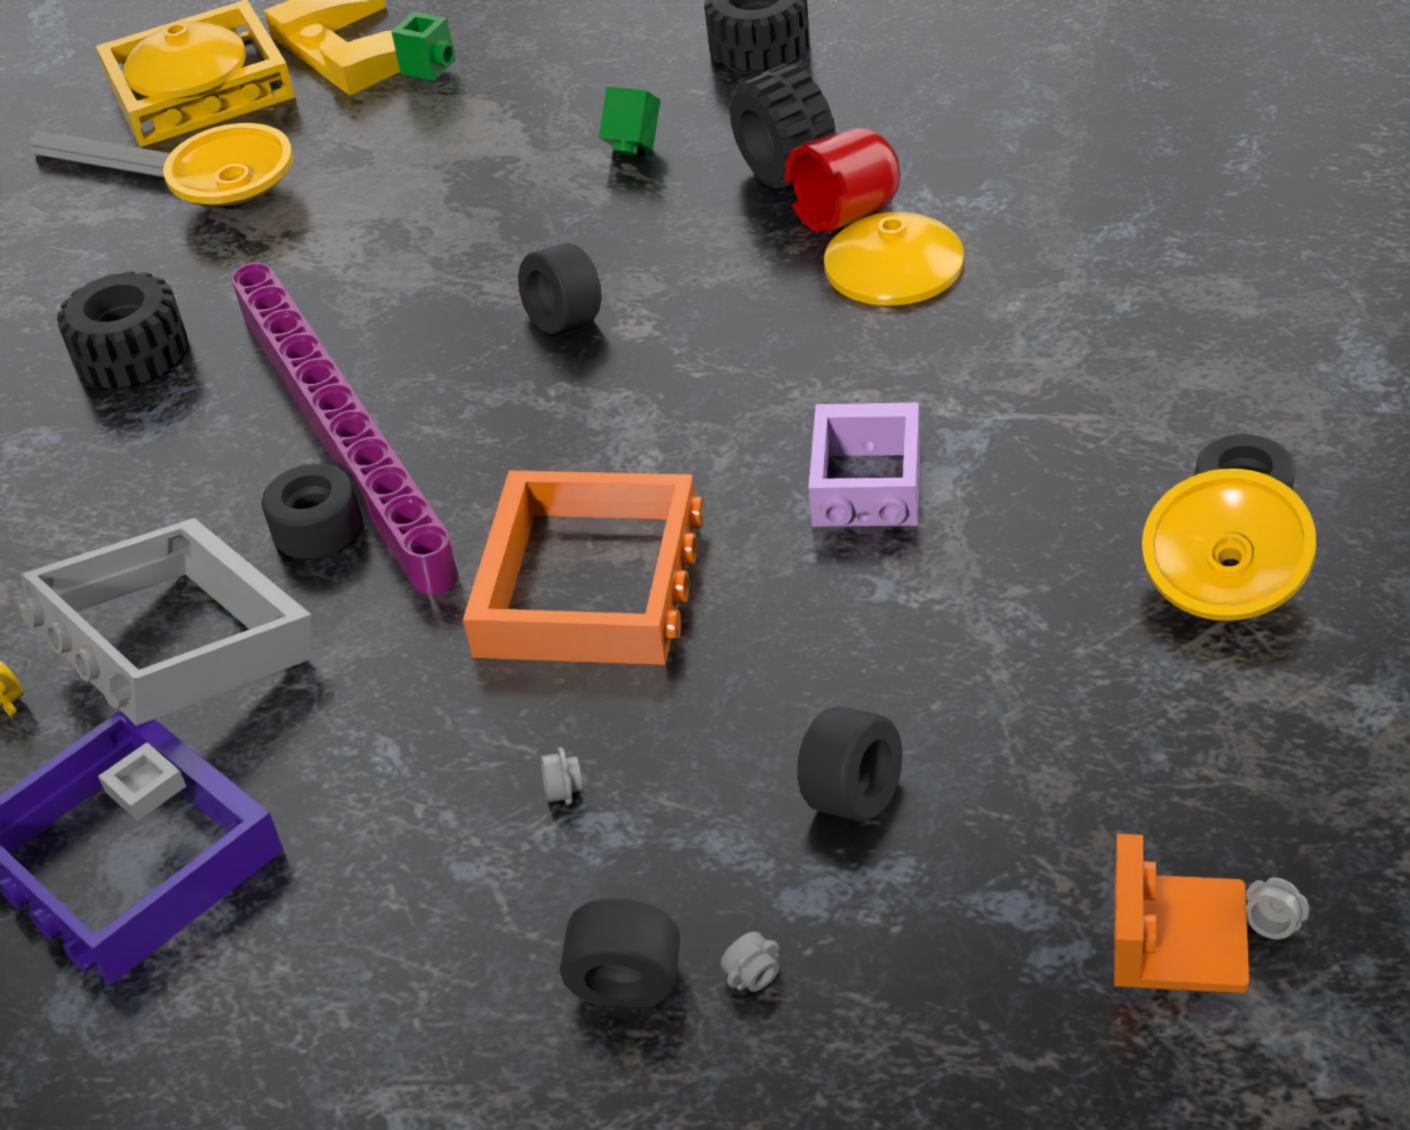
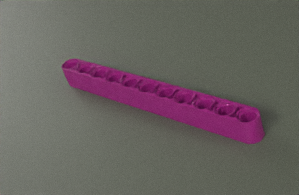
(347, 431)

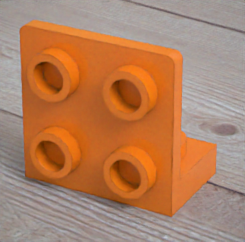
(1177, 927)

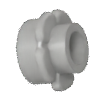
(560, 776)
(1272, 919)
(751, 962)

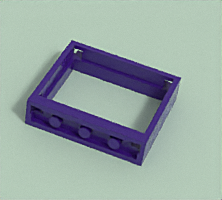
(176, 902)

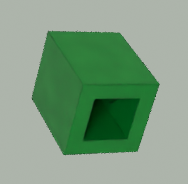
(423, 46)
(629, 120)

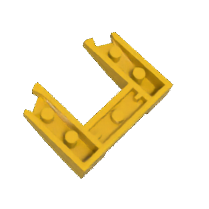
(308, 33)

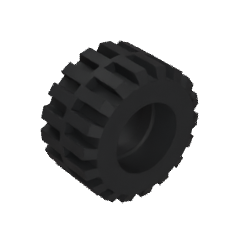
(756, 32)
(775, 116)
(122, 329)

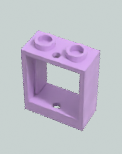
(865, 431)

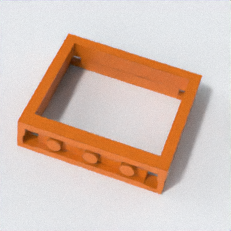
(573, 635)

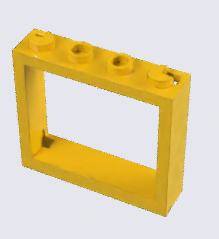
(237, 96)

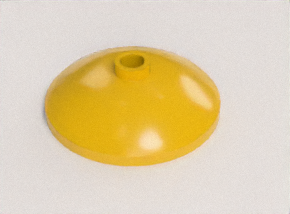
(184, 60)
(228, 164)
(894, 259)
(1224, 518)

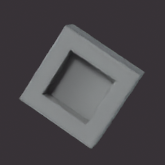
(142, 781)

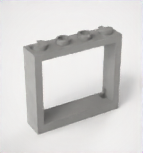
(276, 623)

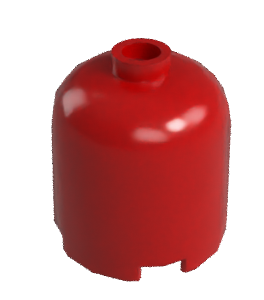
(842, 178)

